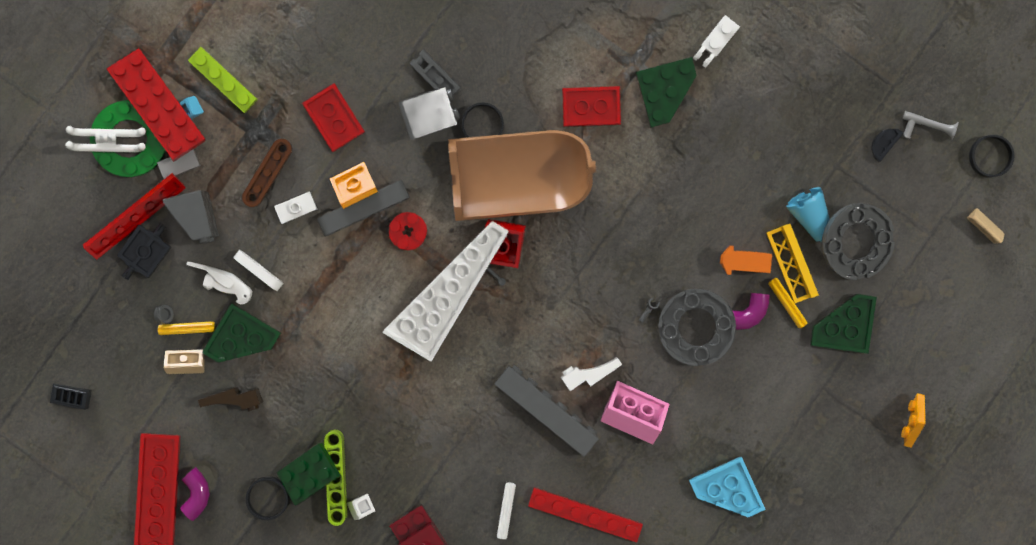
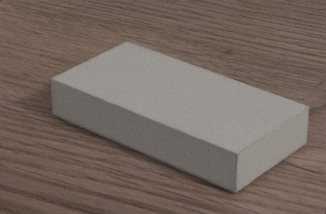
(180, 166)

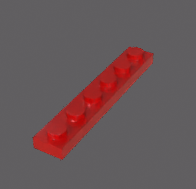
(133, 216)
(585, 514)

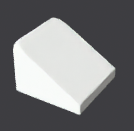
(361, 507)

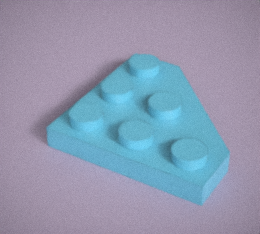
(729, 488)

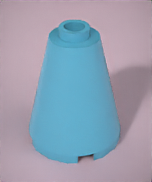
(810, 212)

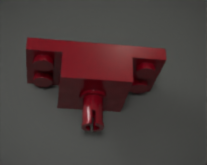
(417, 529)

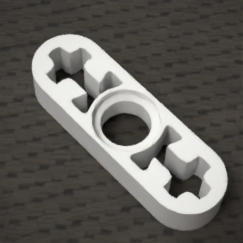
(258, 270)

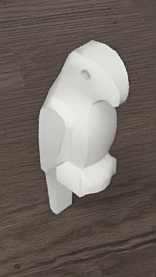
(224, 282)

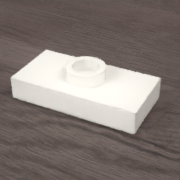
(295, 207)

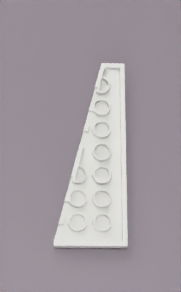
(434, 311)

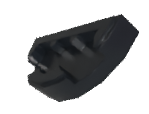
(884, 142)

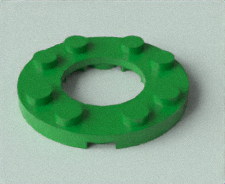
(113, 162)

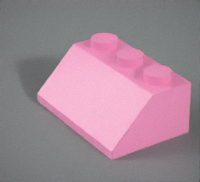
(635, 412)

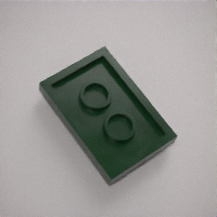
(308, 474)

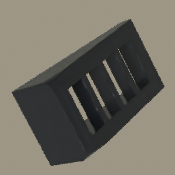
(85, 399)

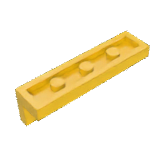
(799, 261)

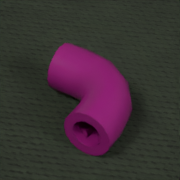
(754, 313)
(198, 494)

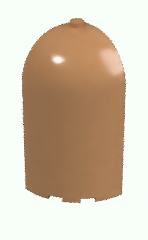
(519, 174)

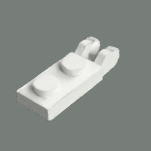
(717, 39)

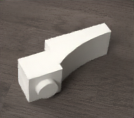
(574, 376)

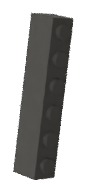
(546, 410)

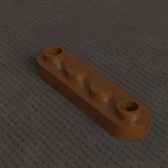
(267, 173)

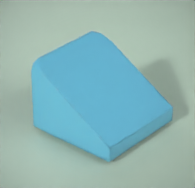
(191, 107)

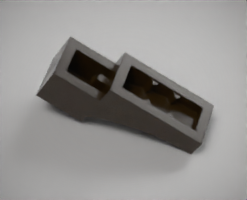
(232, 396)

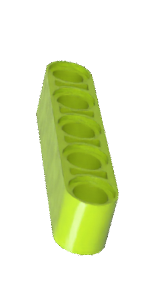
(340, 487)

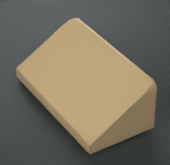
(986, 226)
(184, 362)

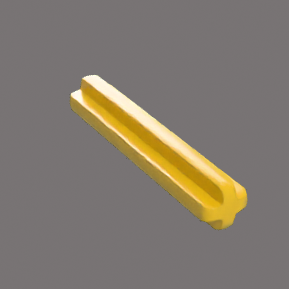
(787, 302)
(184, 328)

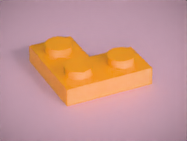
(916, 420)

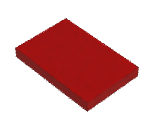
(591, 106)
(333, 117)

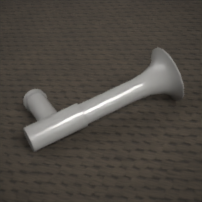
(914, 118)

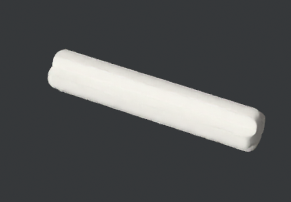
(506, 510)

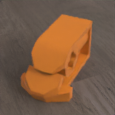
(745, 261)

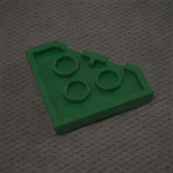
(665, 88)
(847, 326)
(240, 336)

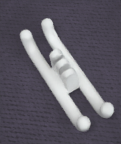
(105, 140)

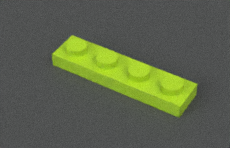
(222, 80)

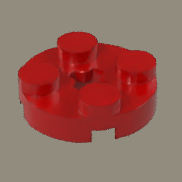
(417, 236)

